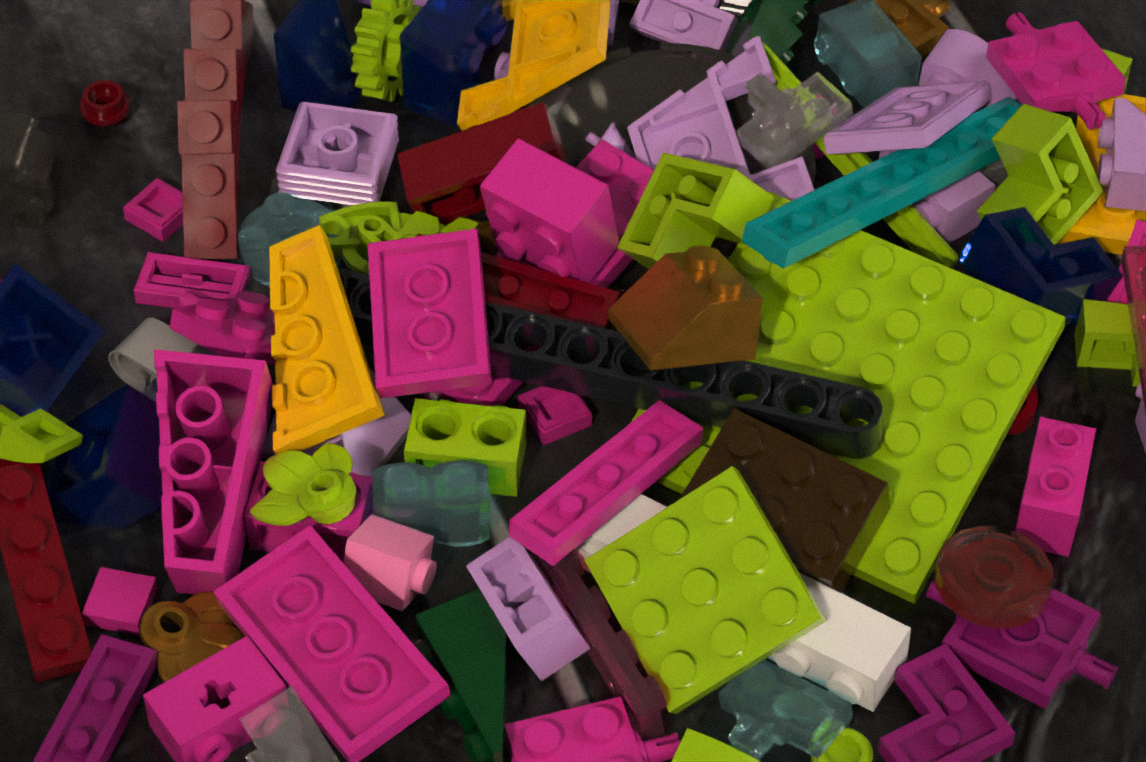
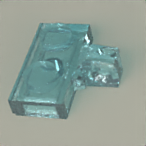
(780, 710)

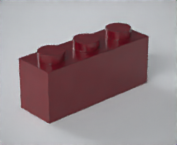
(448, 172)

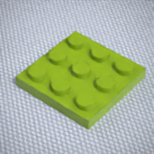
(705, 590)

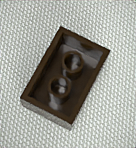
(811, 499)

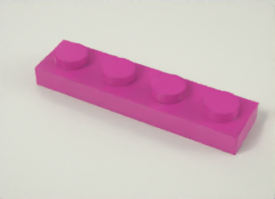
(605, 482)

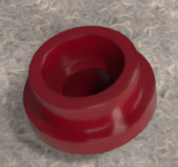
(104, 103)

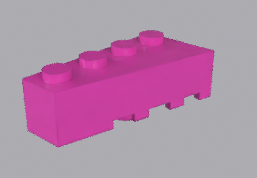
(209, 454)

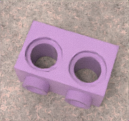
(528, 608)

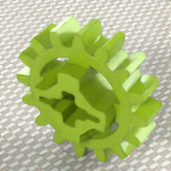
(379, 48)

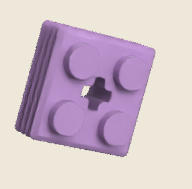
(337, 154)

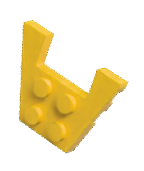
(548, 48)

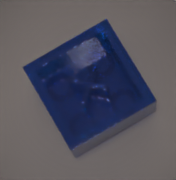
(39, 342)

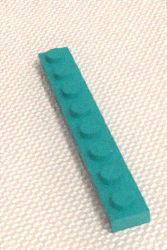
(877, 189)

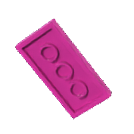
(332, 644)

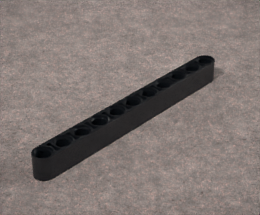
(608, 377)

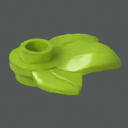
(307, 487)

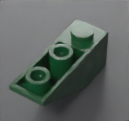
(469, 653)

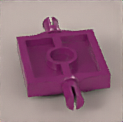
(1033, 656)

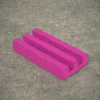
(167, 290)

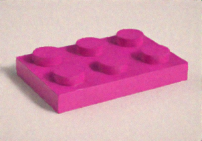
(428, 313)

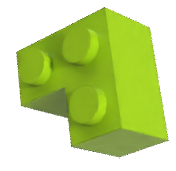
(1045, 171)
(689, 207)

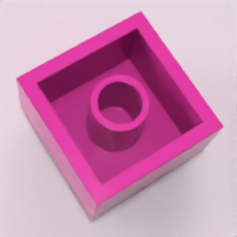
(549, 213)

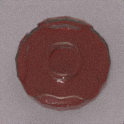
(993, 577)

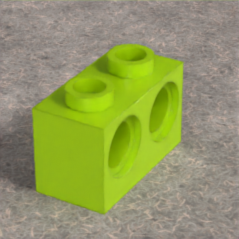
(469, 432)

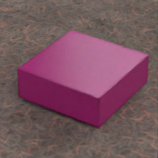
(156, 210)
(554, 413)
(119, 600)

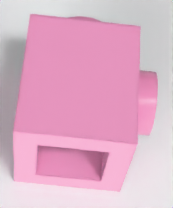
(391, 561)

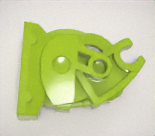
(376, 223)

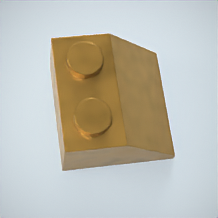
(690, 311)

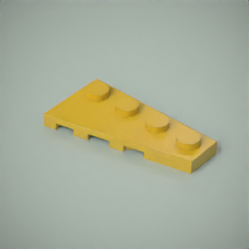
(316, 347)

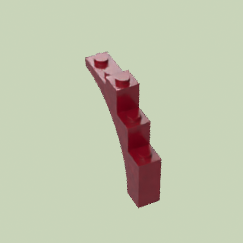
(211, 125)

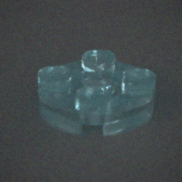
(272, 223)

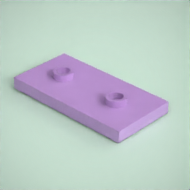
(908, 117)

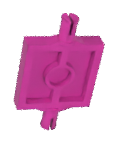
(1056, 68)
(227, 327)
(585, 735)

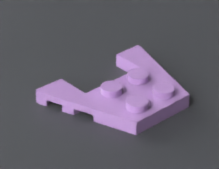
(701, 127)

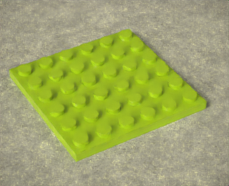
(935, 350)

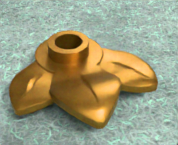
(202, 633)

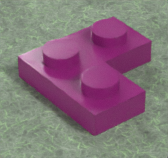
(955, 714)

